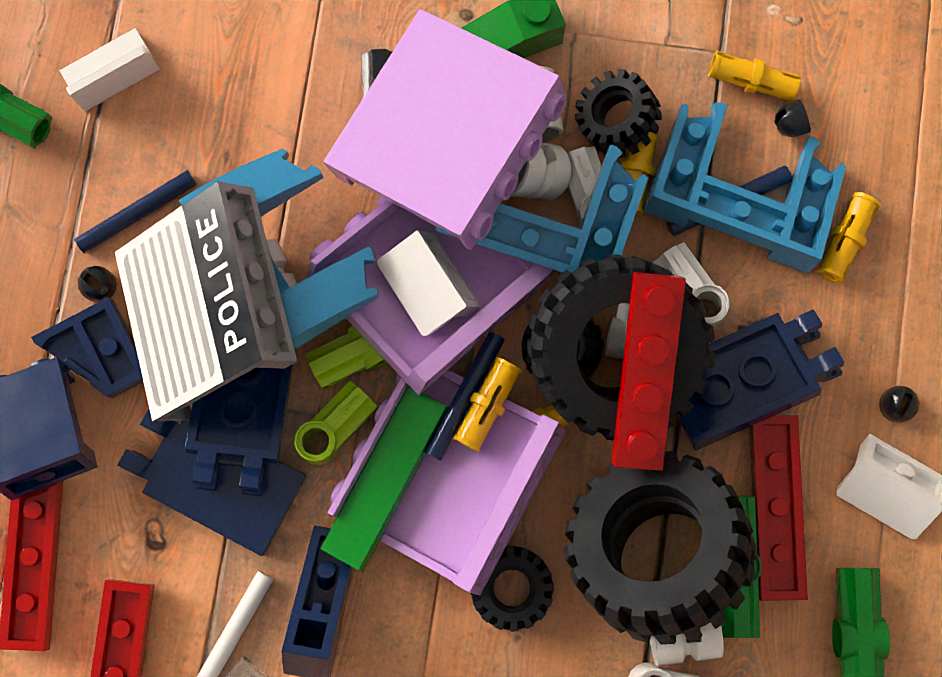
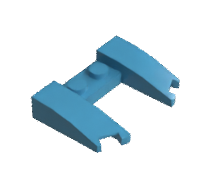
(790, 230)
(564, 246)
(326, 295)

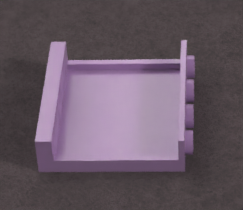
(448, 127)
(495, 279)
(470, 501)

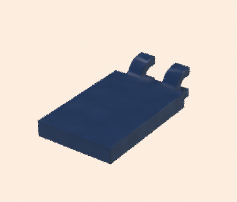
(758, 377)
(240, 427)
(239, 517)

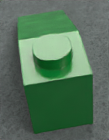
(521, 26)

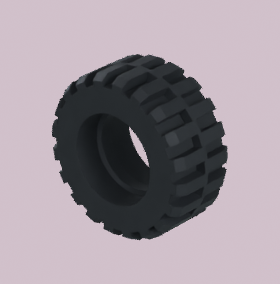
(564, 317)
(693, 595)

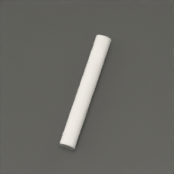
(236, 625)

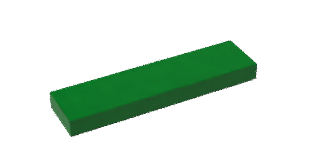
(384, 479)

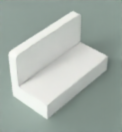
(109, 70)
(427, 282)
(893, 488)

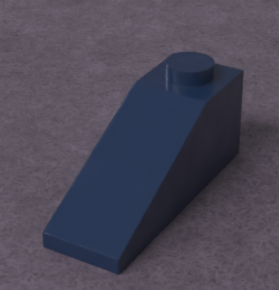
(316, 612)

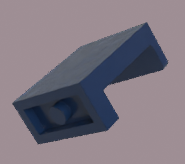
(39, 430)

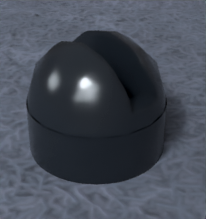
(792, 119)
(100, 274)
(891, 400)

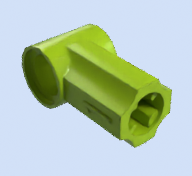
(343, 358)
(337, 420)

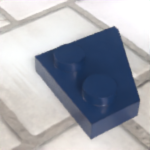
(96, 347)

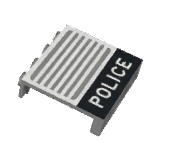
(203, 299)

